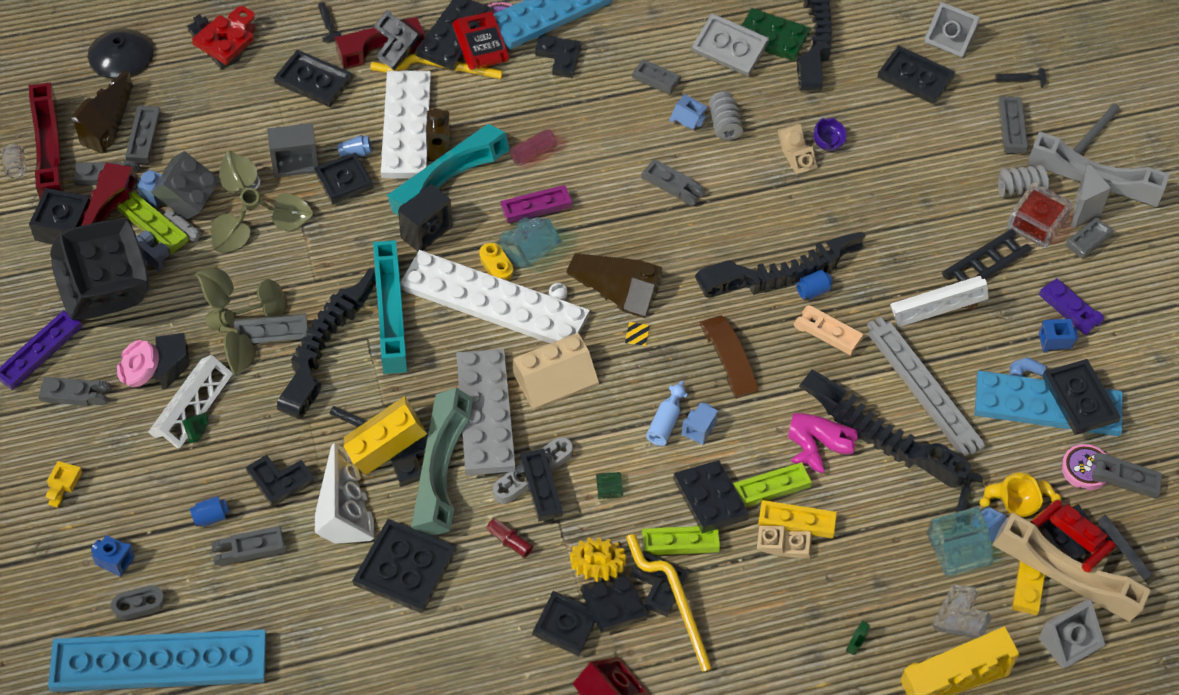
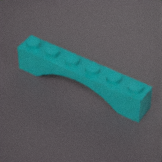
(480, 148)
(389, 307)

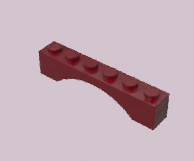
(46, 129)
(113, 188)

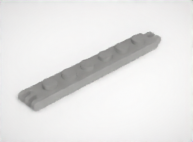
(925, 387)

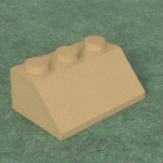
(555, 371)

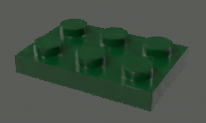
(784, 35)

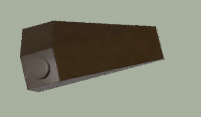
(100, 117)
(624, 281)

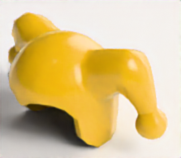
(1019, 493)

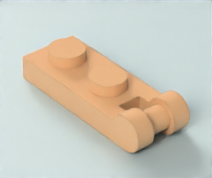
(828, 329)

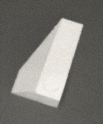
(341, 505)

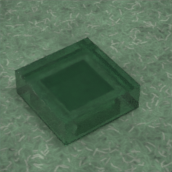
(609, 485)

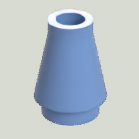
(360, 145)

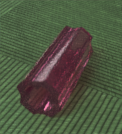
(533, 147)

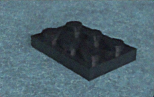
(916, 74)
(313, 78)
(1081, 397)
(711, 496)

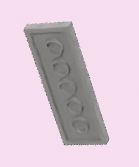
(489, 430)

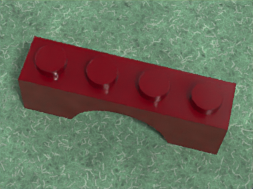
(355, 46)

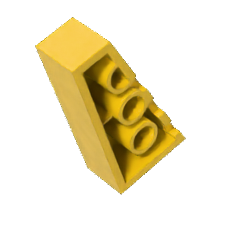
(963, 667)

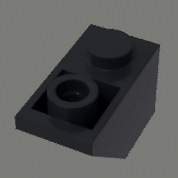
(172, 358)

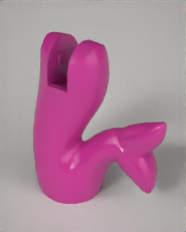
(831, 434)

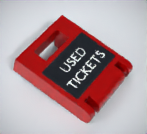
(481, 45)

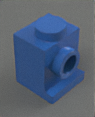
(1057, 334)
(115, 561)

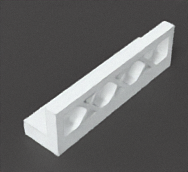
(940, 301)
(184, 395)

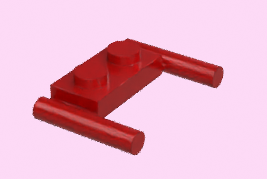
(1079, 529)

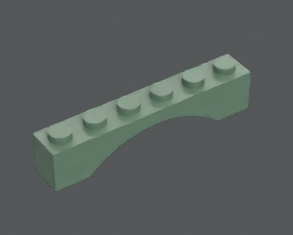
(433, 506)

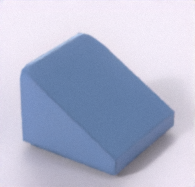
(994, 520)

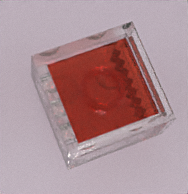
(1039, 215)

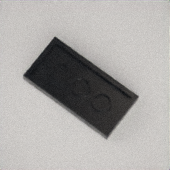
(441, 42)

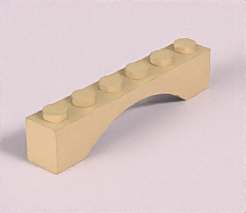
(1110, 591)

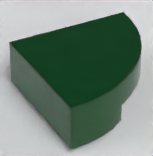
(195, 426)
(858, 638)

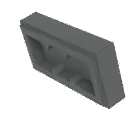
(656, 76)
(1089, 238)

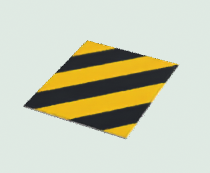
(637, 334)

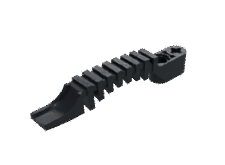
(809, 65)
(730, 276)
(303, 388)
(949, 467)

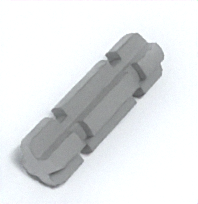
(192, 233)

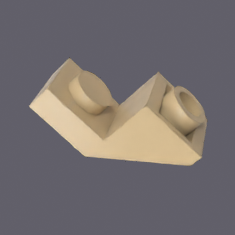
(794, 148)

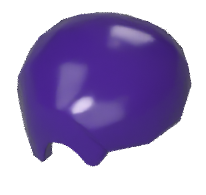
(829, 134)

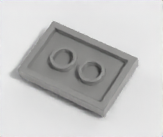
(730, 44)

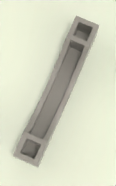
(1138, 184)

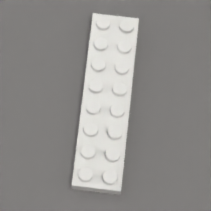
(492, 298)

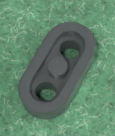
(138, 602)

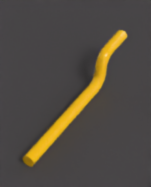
(414, 59)
(679, 596)

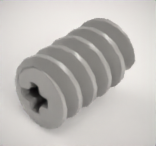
(725, 116)
(1021, 179)

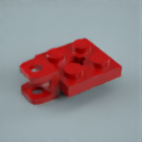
(236, 29)

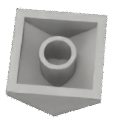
(952, 29)
(1090, 197)
(1073, 634)

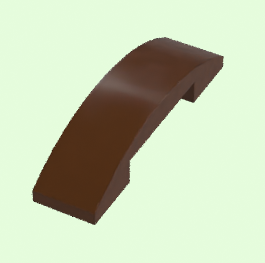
(731, 355)

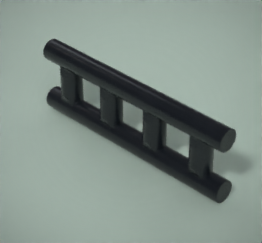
(989, 249)

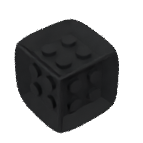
(99, 269)

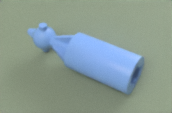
(666, 416)

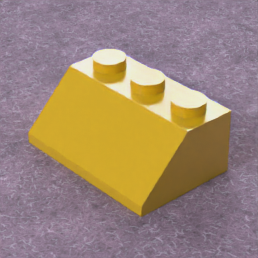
(384, 436)

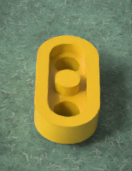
(496, 260)

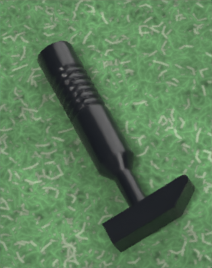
(328, 23)
(1018, 77)
(347, 417)
(966, 491)

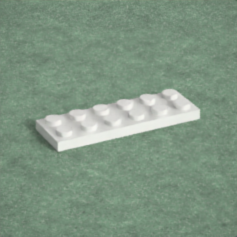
(405, 123)

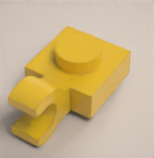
(62, 478)

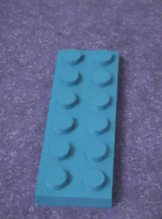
(536, 17)
(1028, 402)

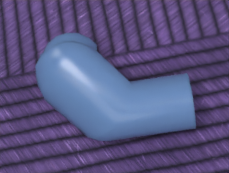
(1026, 364)

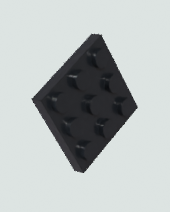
(404, 566)

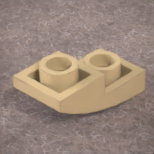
(784, 543)

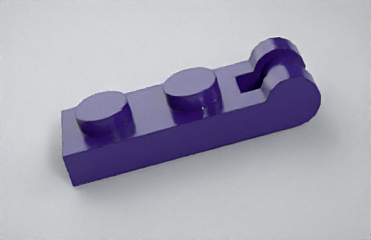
(1071, 306)

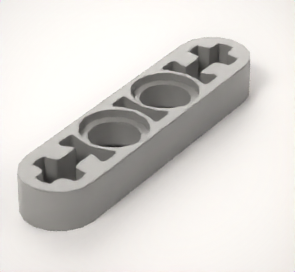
(520, 487)

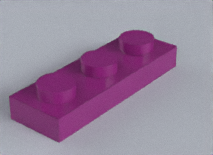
(536, 204)

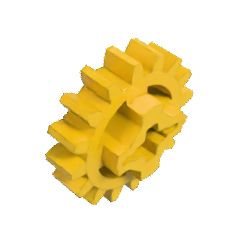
(597, 559)

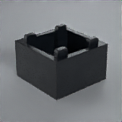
(57, 213)
(425, 218)

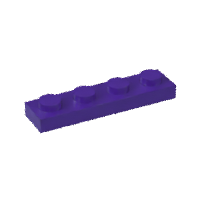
(38, 350)

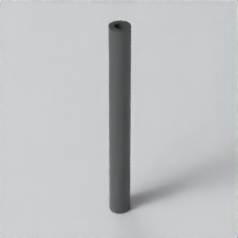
(1095, 130)

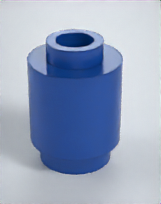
(814, 285)
(209, 511)

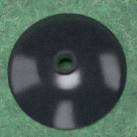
(120, 51)

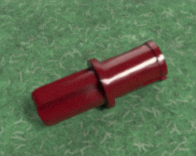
(509, 538)

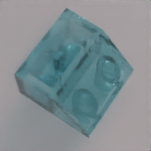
(529, 241)
(961, 541)

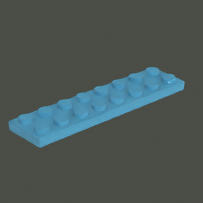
(157, 660)

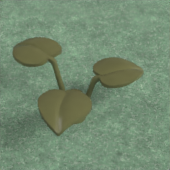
(236, 174)
(216, 289)

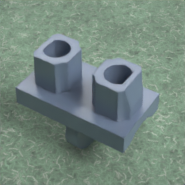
(155, 255)

